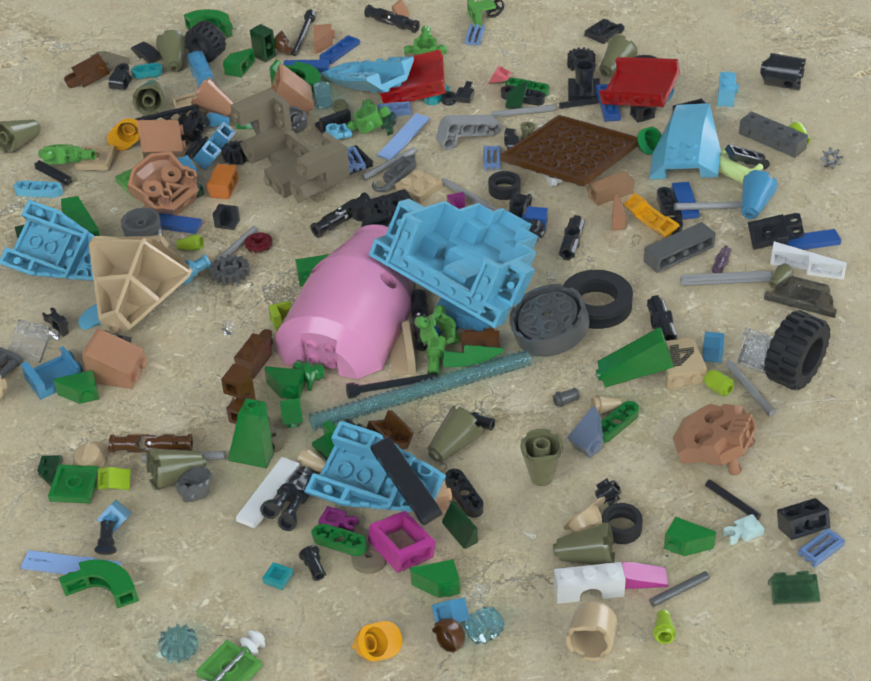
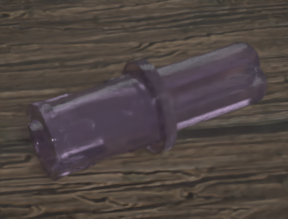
(721, 259)

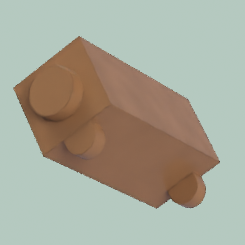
(605, 189)

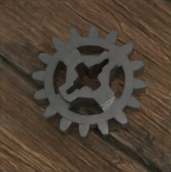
(228, 269)

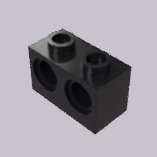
(803, 518)

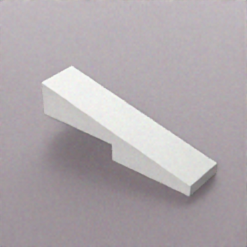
(813, 263)
(282, 471)

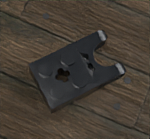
(379, 209)

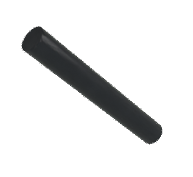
(577, 103)
(732, 499)

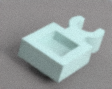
(744, 528)

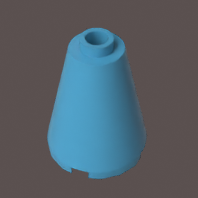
(757, 192)

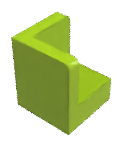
(278, 313)
(113, 478)

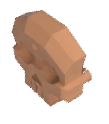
(170, 193)
(715, 436)

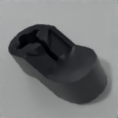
(510, 137)

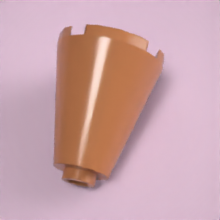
(212, 98)

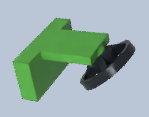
(474, 9)

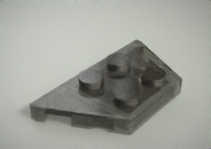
(803, 295)

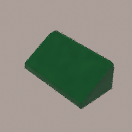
(460, 526)

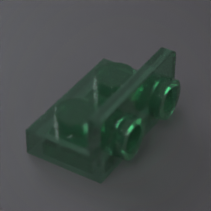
(794, 588)

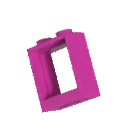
(401, 559)

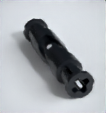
(400, 21)
(336, 217)
(419, 308)

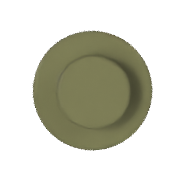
(339, 104)

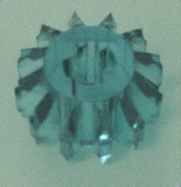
(322, 94)
(484, 625)
(178, 643)

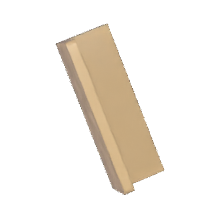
(402, 353)

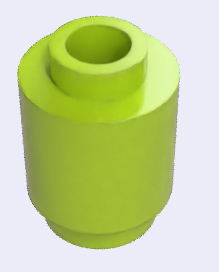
(719, 382)

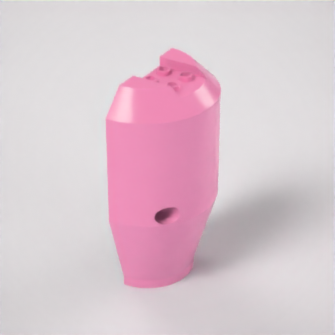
(347, 310)

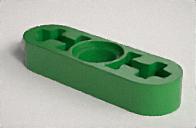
(531, 84)
(619, 413)
(353, 544)

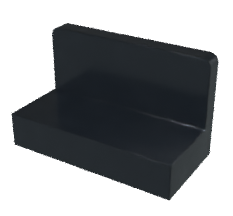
(338, 118)

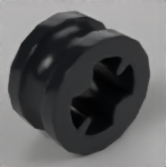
(448, 98)

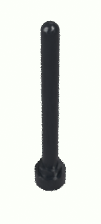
(309, 16)
(354, 390)

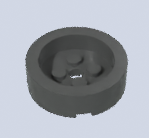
(550, 335)

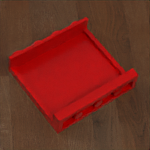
(424, 79)
(641, 82)

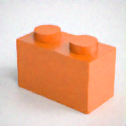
(222, 181)

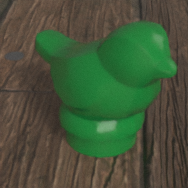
(311, 372)

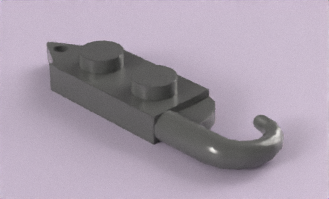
(396, 172)

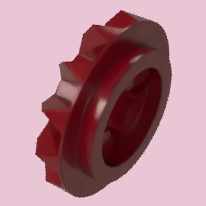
(263, 242)

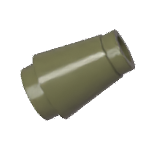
(781, 274)

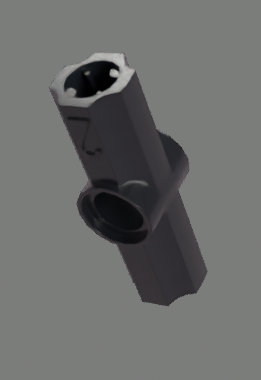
(572, 237)
(661, 317)

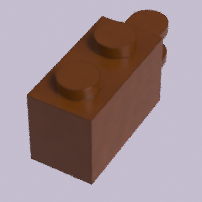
(87, 72)
(255, 351)

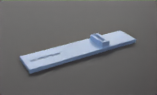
(403, 137)
(54, 562)

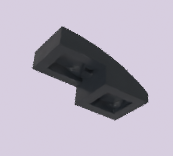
(147, 52)

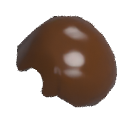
(281, 43)
(449, 634)

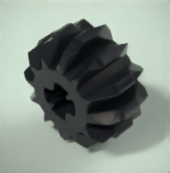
(234, 153)

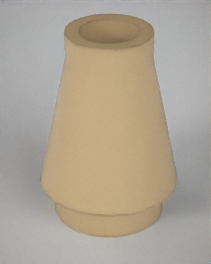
(605, 403)
(311, 460)

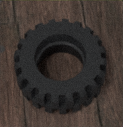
(797, 350)

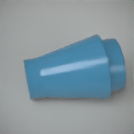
(216, 120)

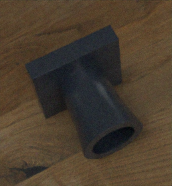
(584, 83)

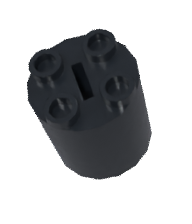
(783, 71)

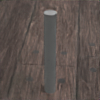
(678, 589)

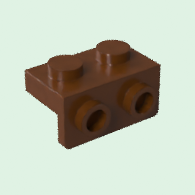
(487, 337)
(394, 428)

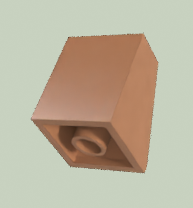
(293, 89)
(161, 136)
(114, 360)

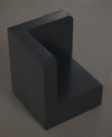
(226, 217)

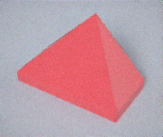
(500, 74)

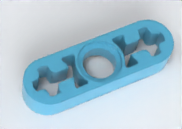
(48, 189)

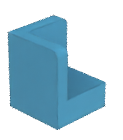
(713, 347)
(115, 512)
(452, 609)

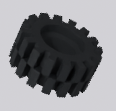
(579, 54)

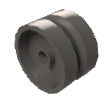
(141, 222)

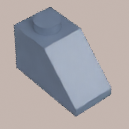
(588, 434)

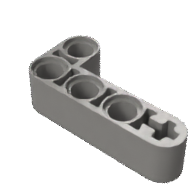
(465, 125)

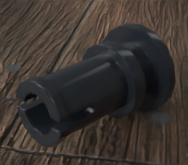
(106, 541)
(311, 558)

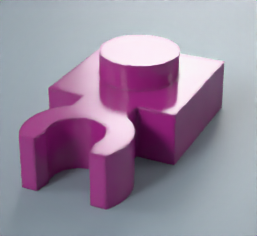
(338, 518)

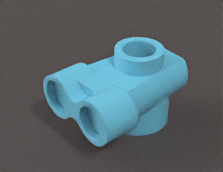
(338, 131)

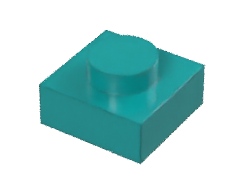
(277, 576)

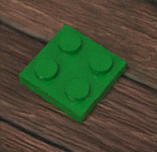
(74, 484)

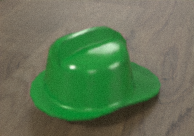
(648, 139)

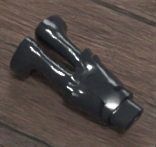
(292, 492)

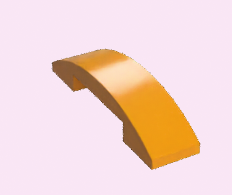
(649, 216)

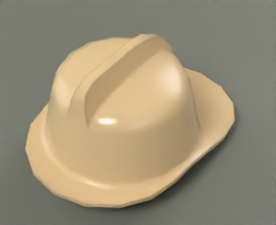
(91, 454)
(587, 518)

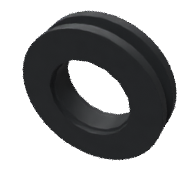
(608, 283)

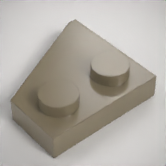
(111, 59)

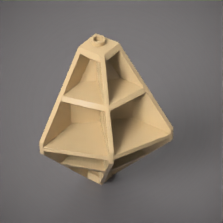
(133, 277)

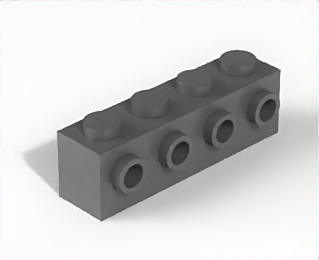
(773, 134)
(679, 247)

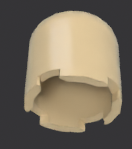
(592, 631)

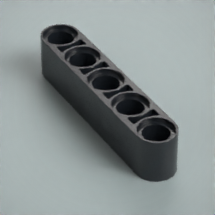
(406, 480)

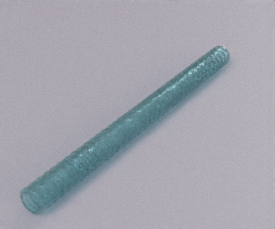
(421, 389)

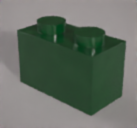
(263, 43)

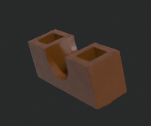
(239, 384)

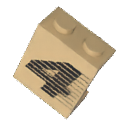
(687, 363)

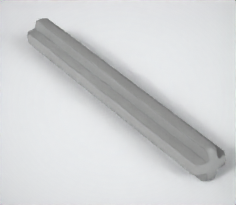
(725, 278)

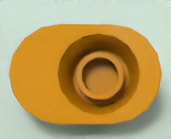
(124, 134)
(378, 641)

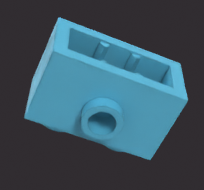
(727, 89)

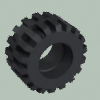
(205, 38)

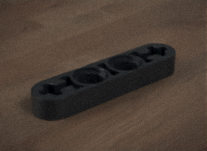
(669, 210)

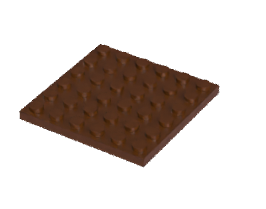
(570, 150)

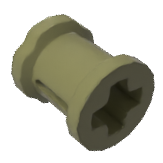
(526, 131)

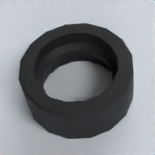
(504, 177)
(627, 511)

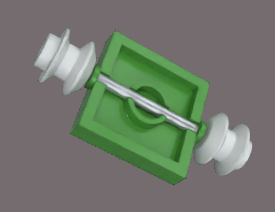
(233, 662)

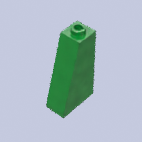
(74, 209)
(635, 360)
(252, 436)

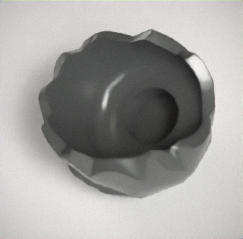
(298, 119)
(194, 484)

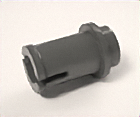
(562, 398)

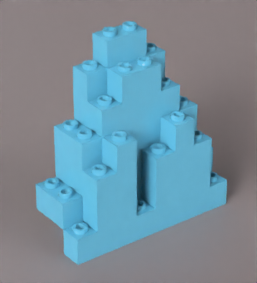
(462, 254)

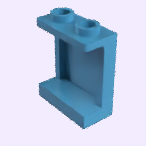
(42, 377)

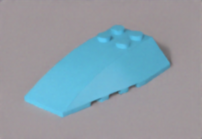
(371, 75)
(688, 143)
(50, 245)
(357, 478)

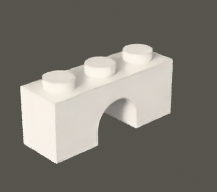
(573, 581)

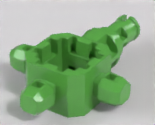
(425, 43)
(368, 117)
(65, 154)
(429, 336)

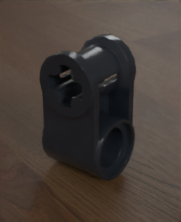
(120, 77)
(194, 127)
(519, 203)

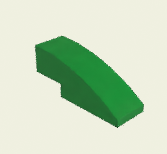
(471, 355)

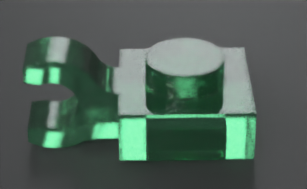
(389, 122)

